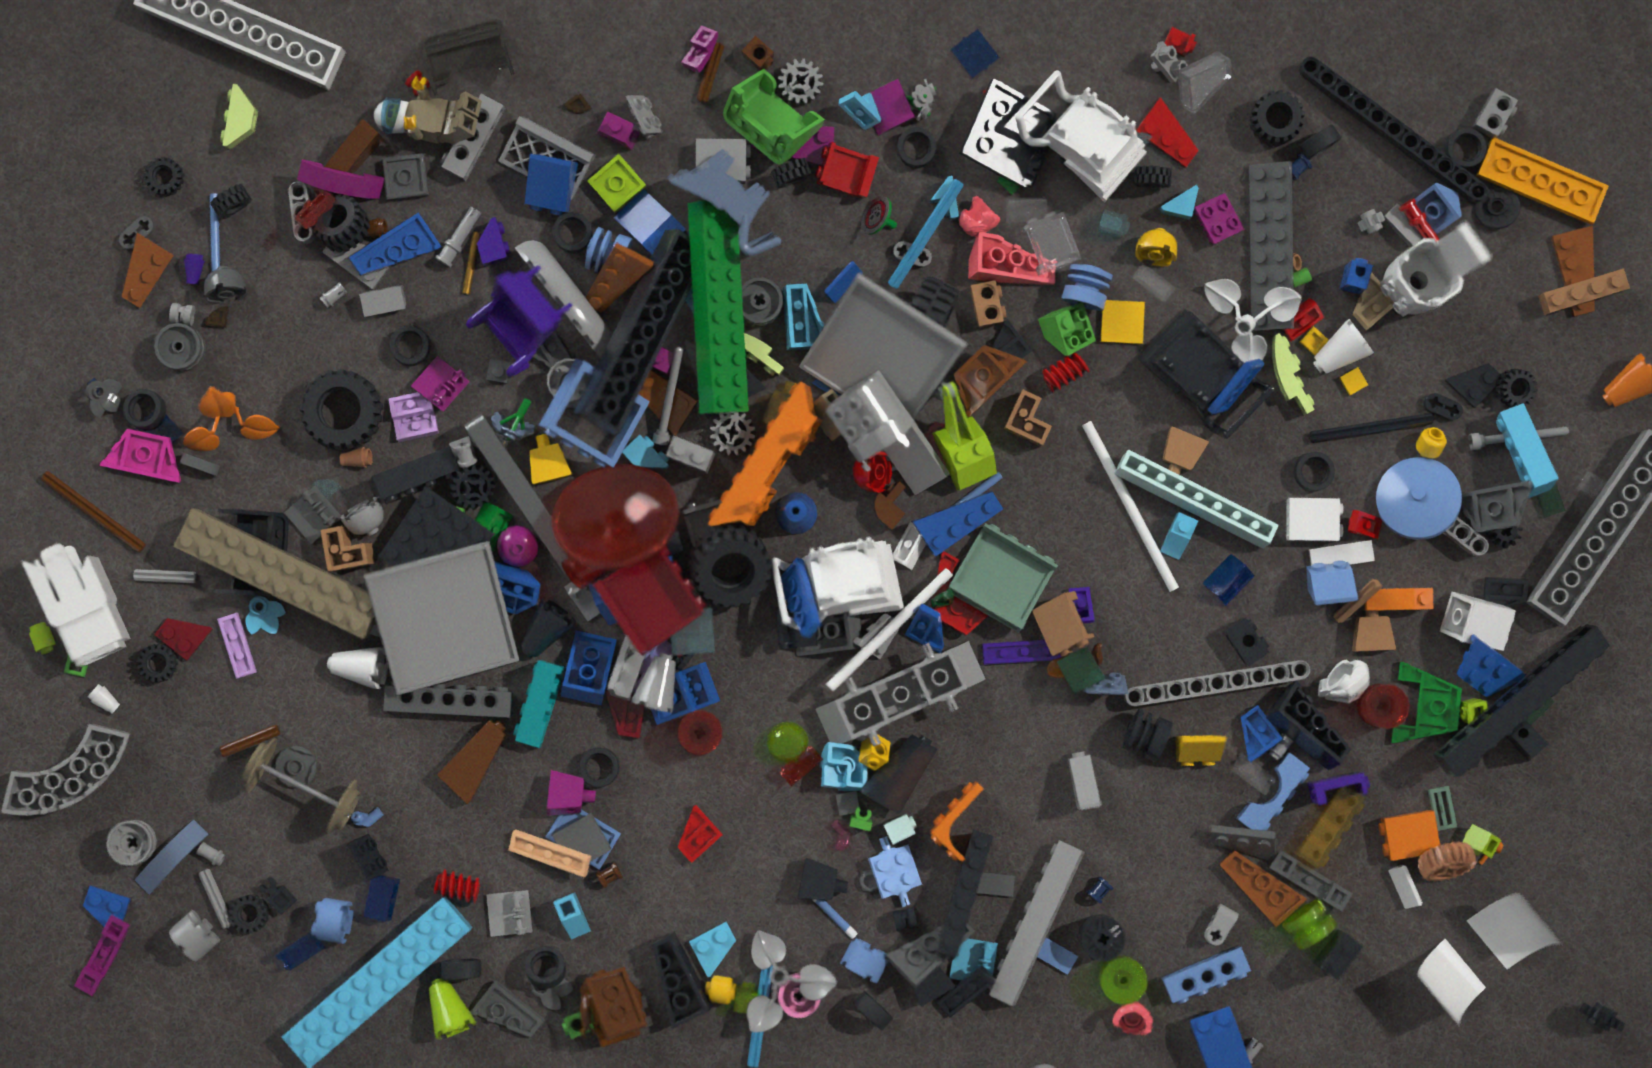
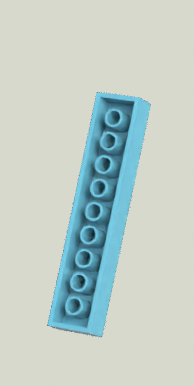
(377, 982)

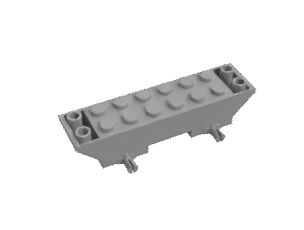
(880, 703)

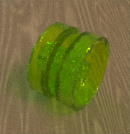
(1309, 924)
(1110, 977)

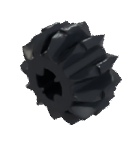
(1505, 539)

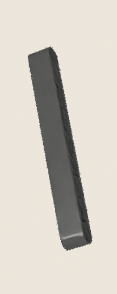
(515, 483)

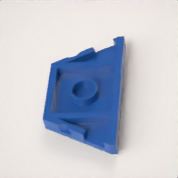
(1487, 669)

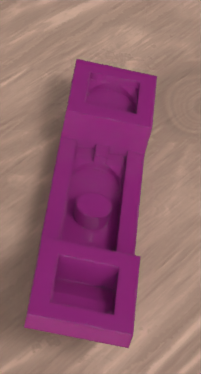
(339, 181)
(103, 955)

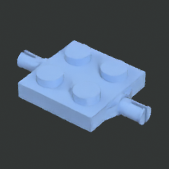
(894, 871)

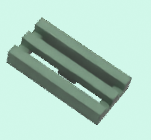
(1450, 807)

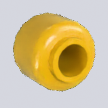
(1431, 443)
(721, 989)

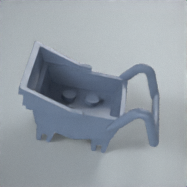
(725, 192)

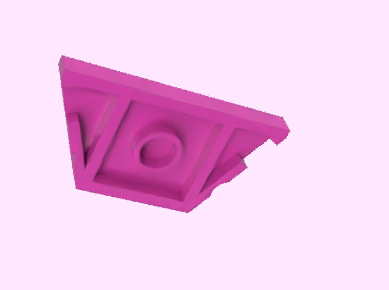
(144, 455)

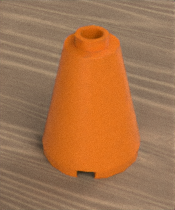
(1630, 383)

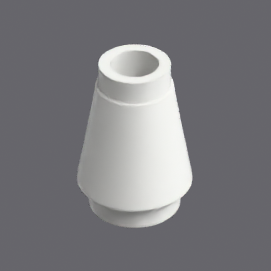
(103, 698)

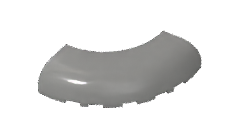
(564, 292)
(70, 780)

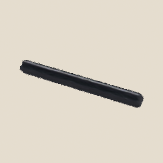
(1371, 427)

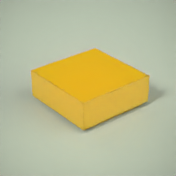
(1314, 341)
(1353, 381)

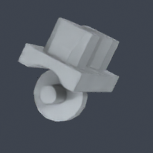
(1165, 61)

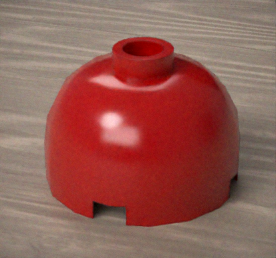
(878, 475)

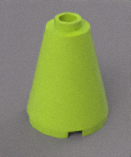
(448, 1010)

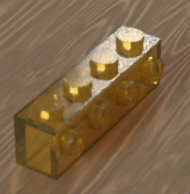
(1330, 826)

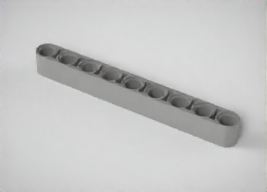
(1226, 679)

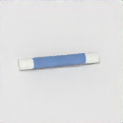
(836, 918)

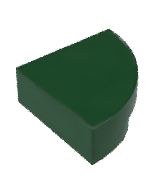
(942, 599)

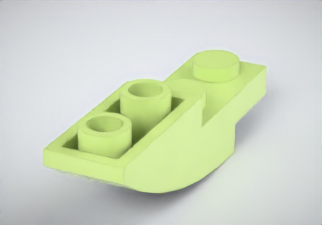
(759, 351)
(1285, 366)

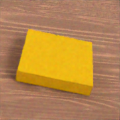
(1122, 322)

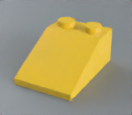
(1199, 748)

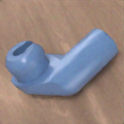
(365, 819)

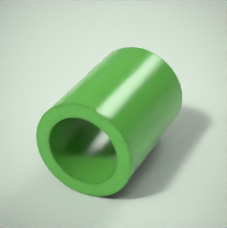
(1301, 277)

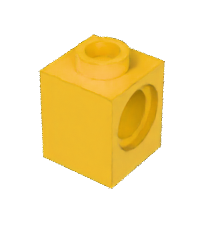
(876, 755)

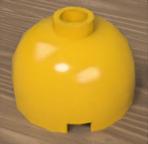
(1157, 246)

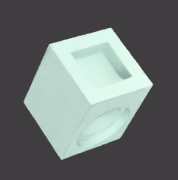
(900, 828)

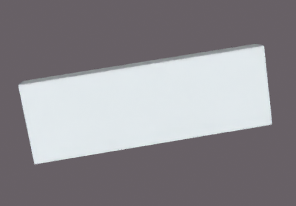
(1351, 553)

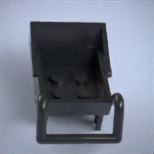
(1198, 366)

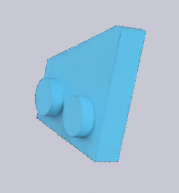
(713, 946)

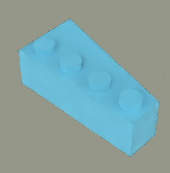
(1526, 449)

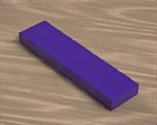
(1016, 652)

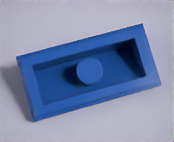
(842, 282)

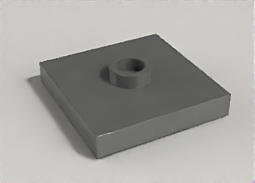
(405, 176)

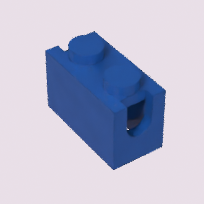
(1356, 276)

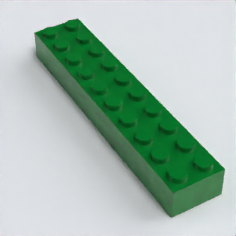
(717, 309)

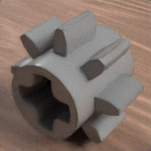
(1371, 221)

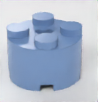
(332, 920)
(864, 960)

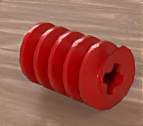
(1064, 371)
(457, 886)

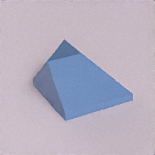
(1440, 206)

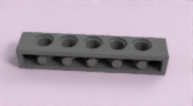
(502, 708)

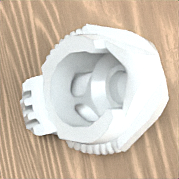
(1345, 682)

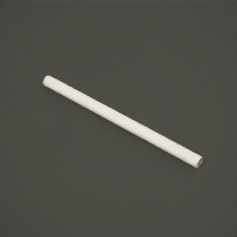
(889, 629)

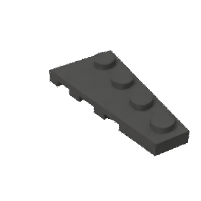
(918, 958)

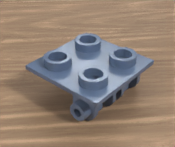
(1112, 684)

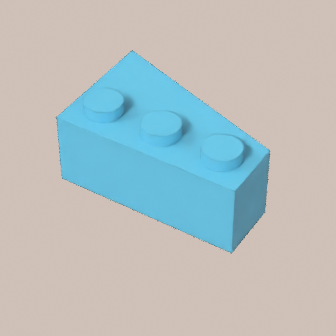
(801, 317)

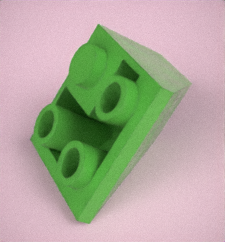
(1068, 328)

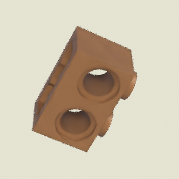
(982, 304)

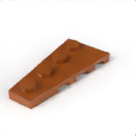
(1576, 261)
(616, 276)
(683, 403)
(1264, 890)

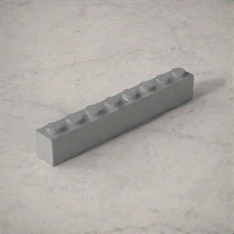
(1036, 923)

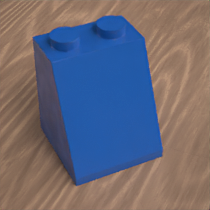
(550, 183)

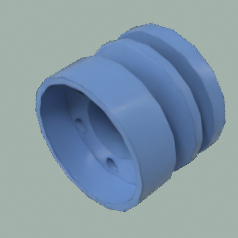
(600, 248)
(1087, 282)

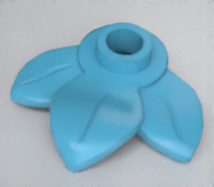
(264, 618)

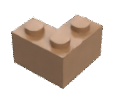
(1022, 421)
(341, 554)

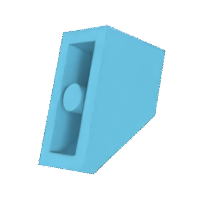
(1178, 535)

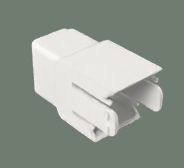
(78, 603)

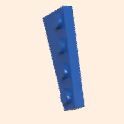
(400, 244)

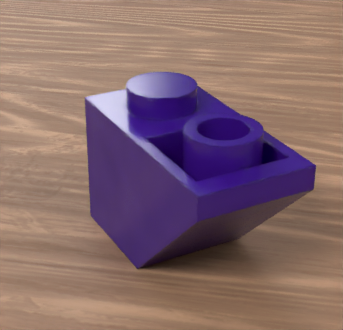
(491, 244)

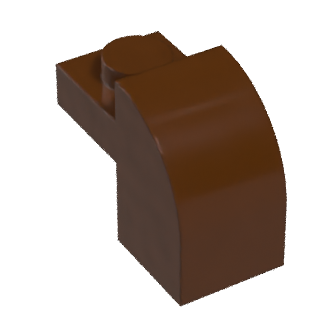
(884, 508)

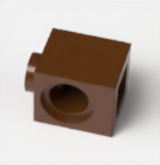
(757, 45)

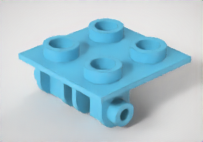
(971, 956)

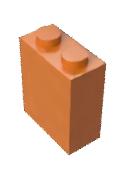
(1409, 834)

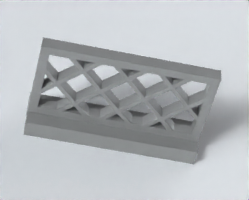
(550, 139)

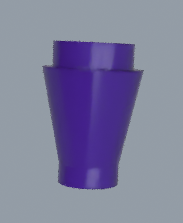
(193, 267)

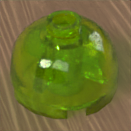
(787, 741)

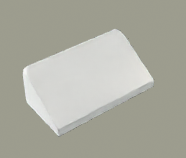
(909, 547)
(1405, 886)

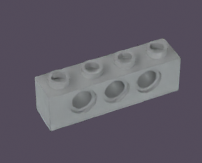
(463, 167)

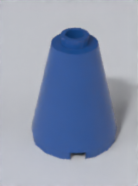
(796, 523)

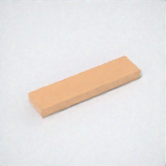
(549, 853)

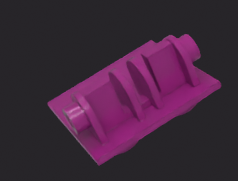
(1218, 219)
(440, 383)

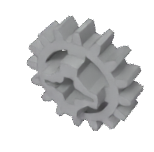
(793, 87)
(741, 435)

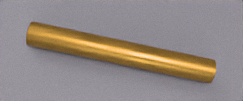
(471, 263)

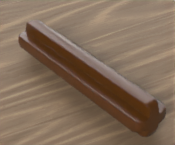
(710, 73)
(249, 740)

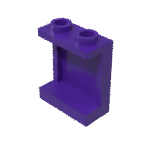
(1317, 787)

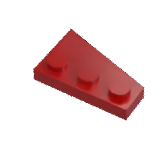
(1168, 134)

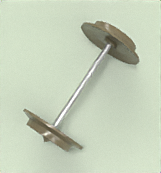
(258, 764)

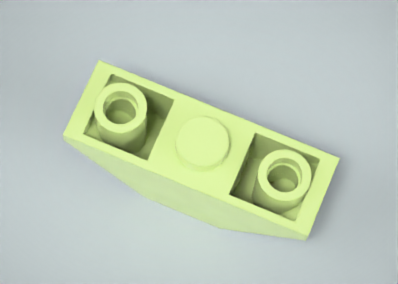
(239, 118)

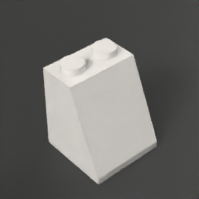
(1479, 617)

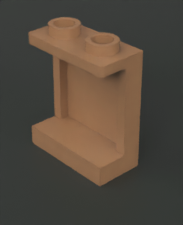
(1062, 625)

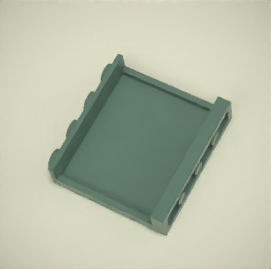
(1002, 577)

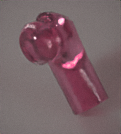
(843, 835)

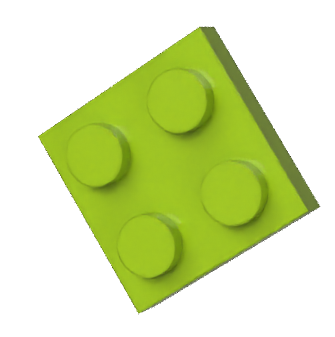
(616, 183)

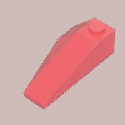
(1006, 263)

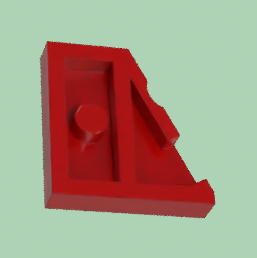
(698, 835)

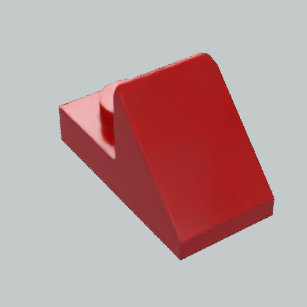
(1364, 524)

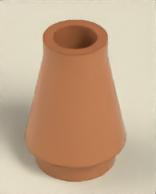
(359, 458)

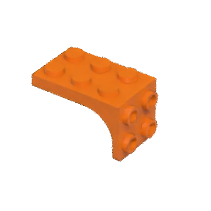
(944, 822)

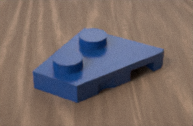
(927, 628)
(104, 903)

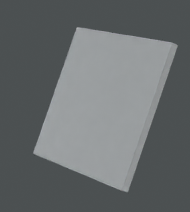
(883, 334)
(442, 618)

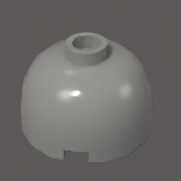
(364, 517)

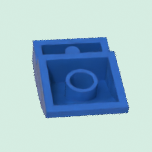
(691, 692)

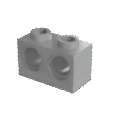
(1492, 112)

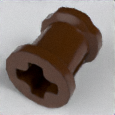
(609, 874)

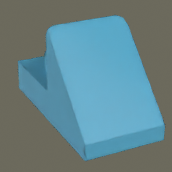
(861, 109)
(953, 210)

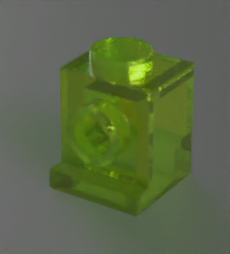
(744, 995)

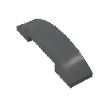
(1310, 880)

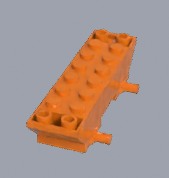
(785, 435)

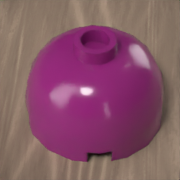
(517, 546)

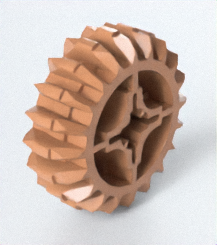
(1446, 861)

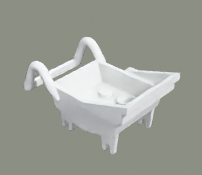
(1090, 137)
(847, 578)

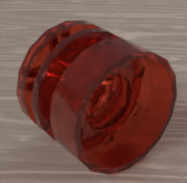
(1393, 711)
(710, 726)

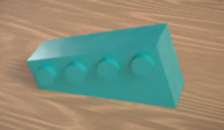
(539, 703)

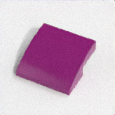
(892, 106)

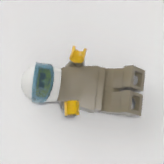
(429, 118)

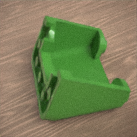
(767, 119)

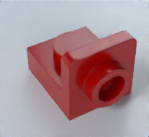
(1181, 41)

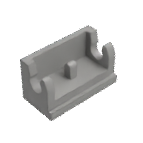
(383, 300)

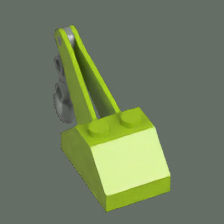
(962, 442)

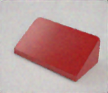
(1305, 318)

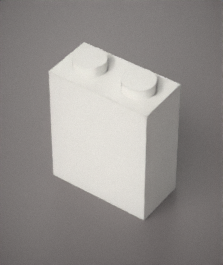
(1313, 519)

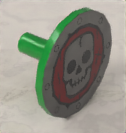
(877, 216)

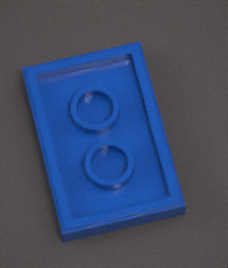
(1236, 386)

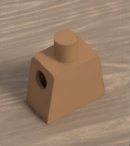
(1182, 450)
(1373, 633)

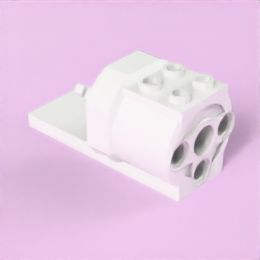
(1436, 266)

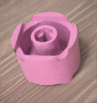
(789, 1002)

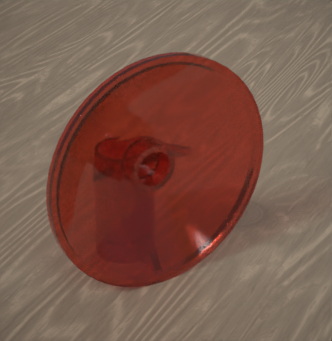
(612, 520)

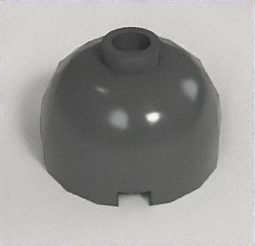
(221, 285)

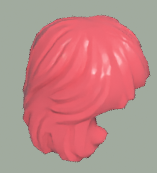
(978, 218)
(1133, 1019)

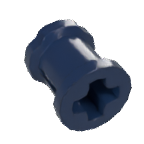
(1299, 166)
(1100, 889)

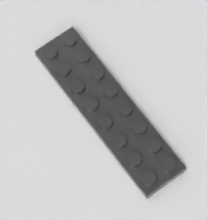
(1270, 237)

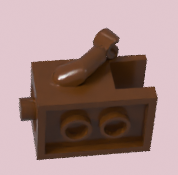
(611, 1007)

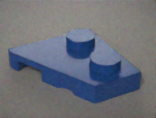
(1258, 733)

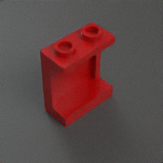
(846, 170)

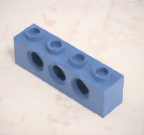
(1238, 970)

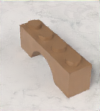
(1584, 291)

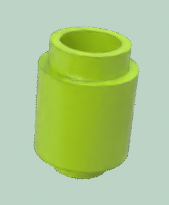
(42, 638)

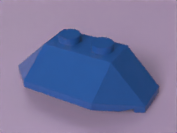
(518, 587)

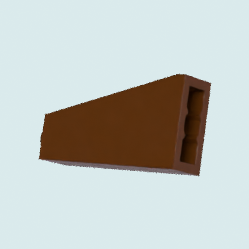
(355, 149)
(472, 762)

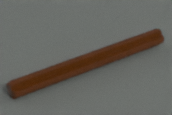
(92, 511)

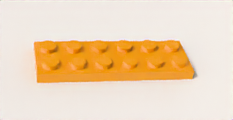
(1542, 181)

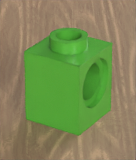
(569, 1028)

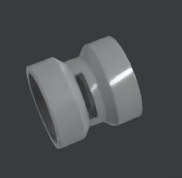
(182, 314)

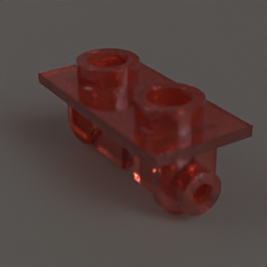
(793, 772)

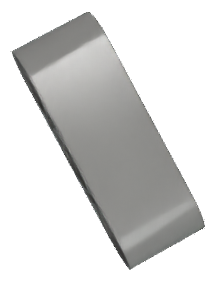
(296, 204)
(1470, 537)

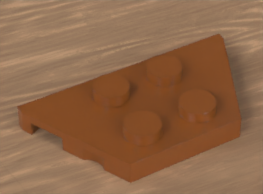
(985, 376)

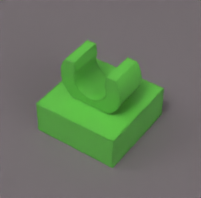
(861, 822)

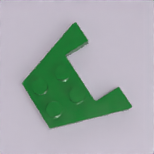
(1436, 708)

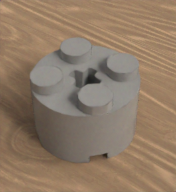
(194, 935)

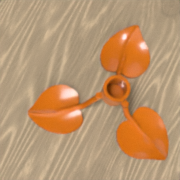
(223, 405)

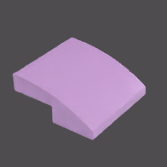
(410, 407)

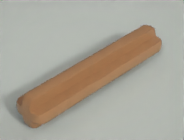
(1363, 596)

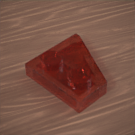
(312, 210)

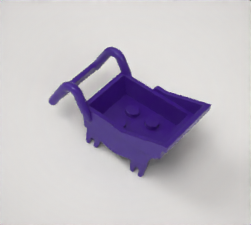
(519, 317)

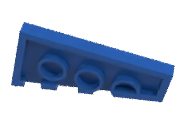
(951, 524)
(800, 597)

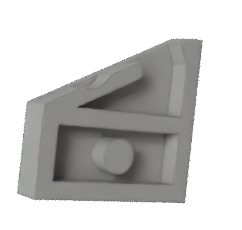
(872, 631)

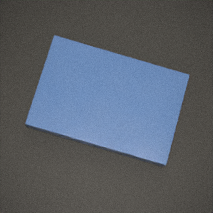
(566, 819)

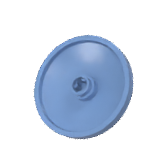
(1418, 498)

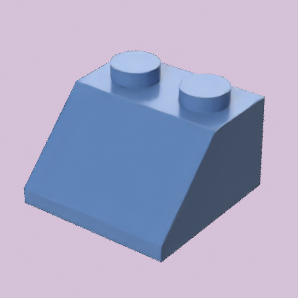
(1331, 583)

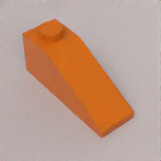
(1401, 599)

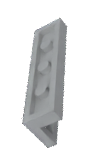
(626, 671)

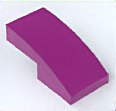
(703, 45)

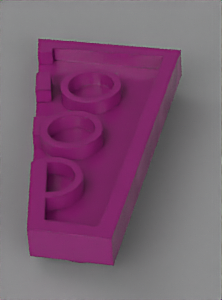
(813, 147)

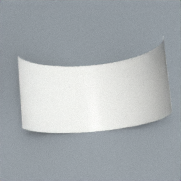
(1510, 933)

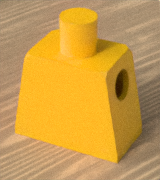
(548, 462)

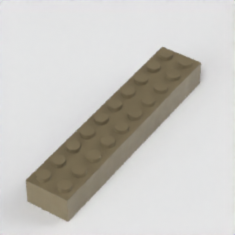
(277, 572)

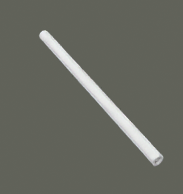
(1130, 506)

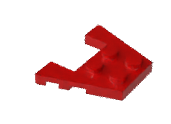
(959, 614)

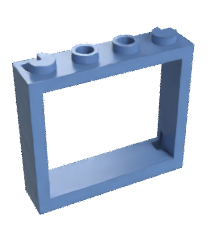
(559, 403)

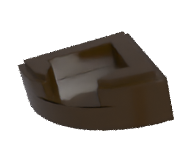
(577, 104)
(218, 317)

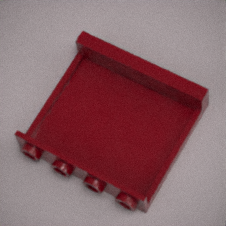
(651, 600)

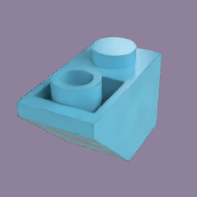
(642, 454)
(572, 915)

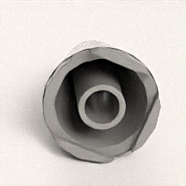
(657, 685)

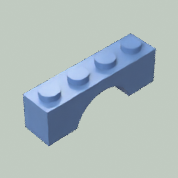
(1290, 773)

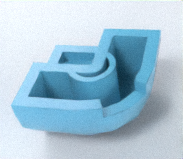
(842, 767)

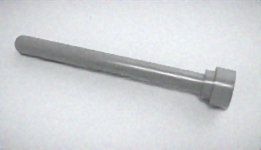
(661, 435)
(1480, 441)

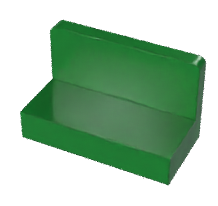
(493, 519)

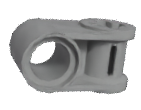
(463, 452)
(1221, 921)

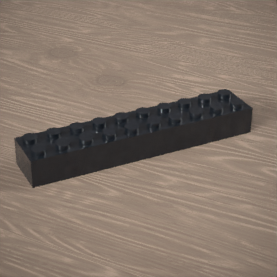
(639, 335)

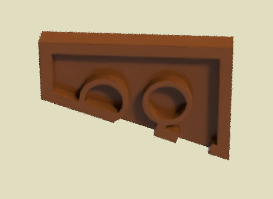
(144, 270)

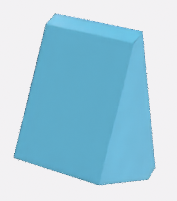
(1182, 205)

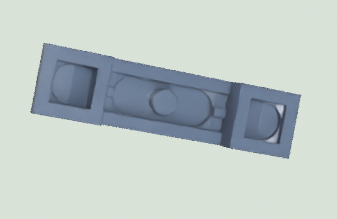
(171, 856)

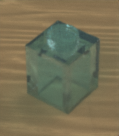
(1113, 224)

